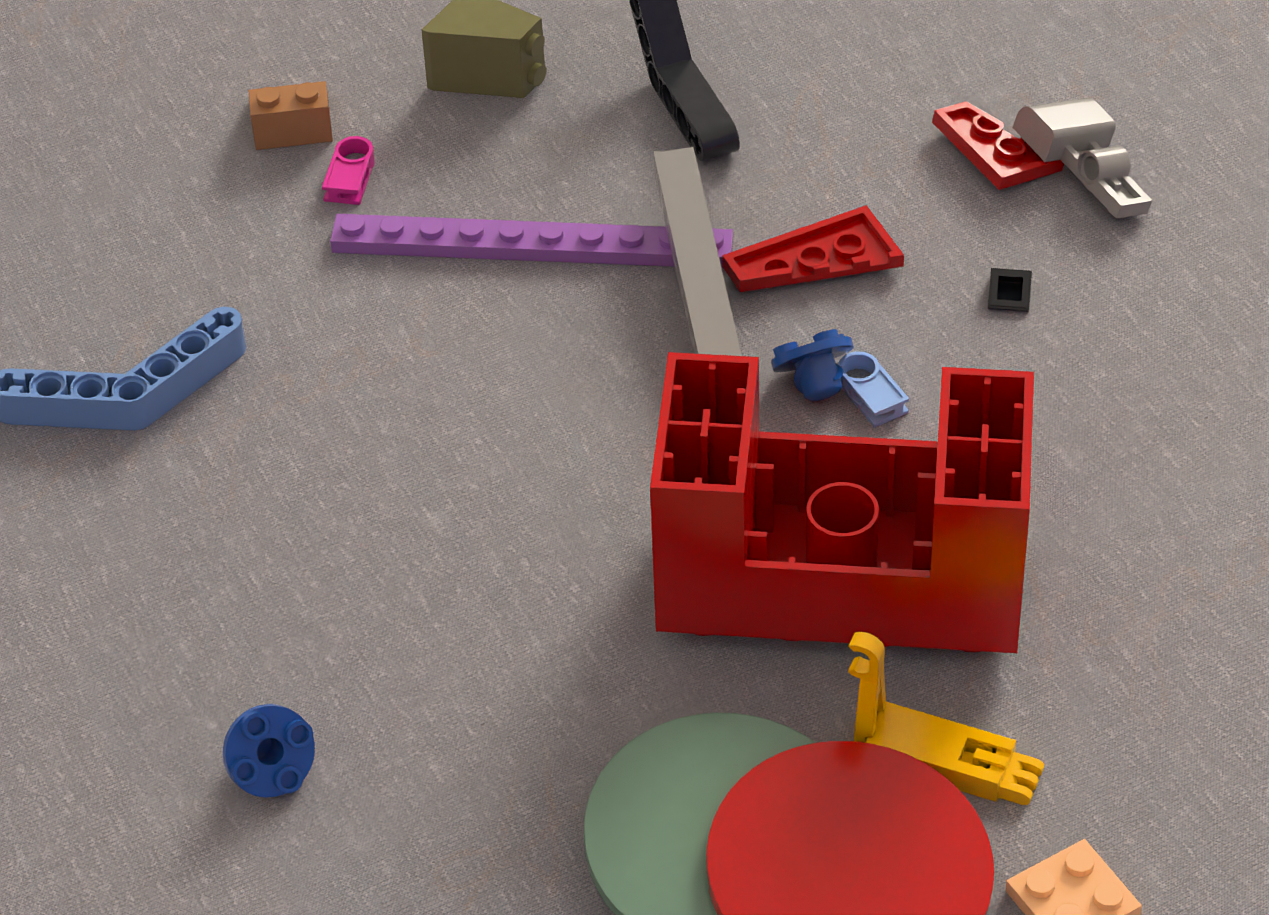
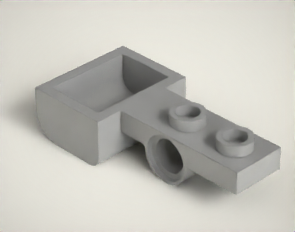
(1080, 137)

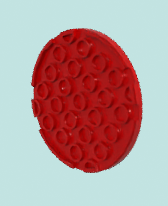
(847, 836)

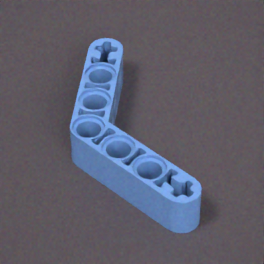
(130, 398)

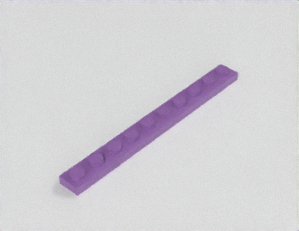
(509, 240)

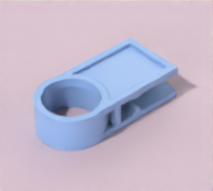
(875, 395)

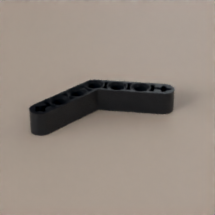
(680, 82)

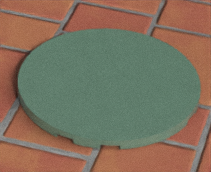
(657, 805)

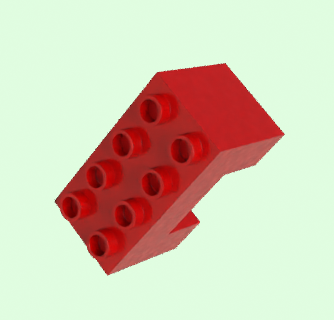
(840, 529)

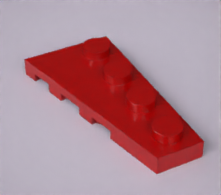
(823, 250)

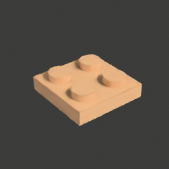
(1072, 884)

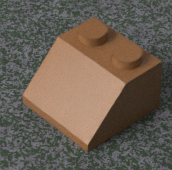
(290, 115)

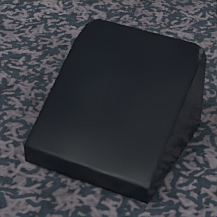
(1009, 289)

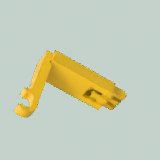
(947, 746)

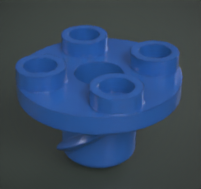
(816, 371)
(269, 750)

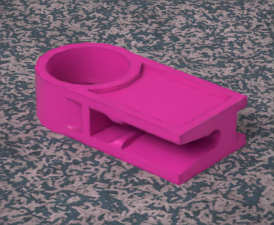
(348, 178)

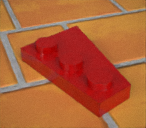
(991, 149)

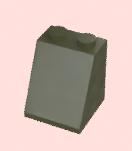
(484, 49)

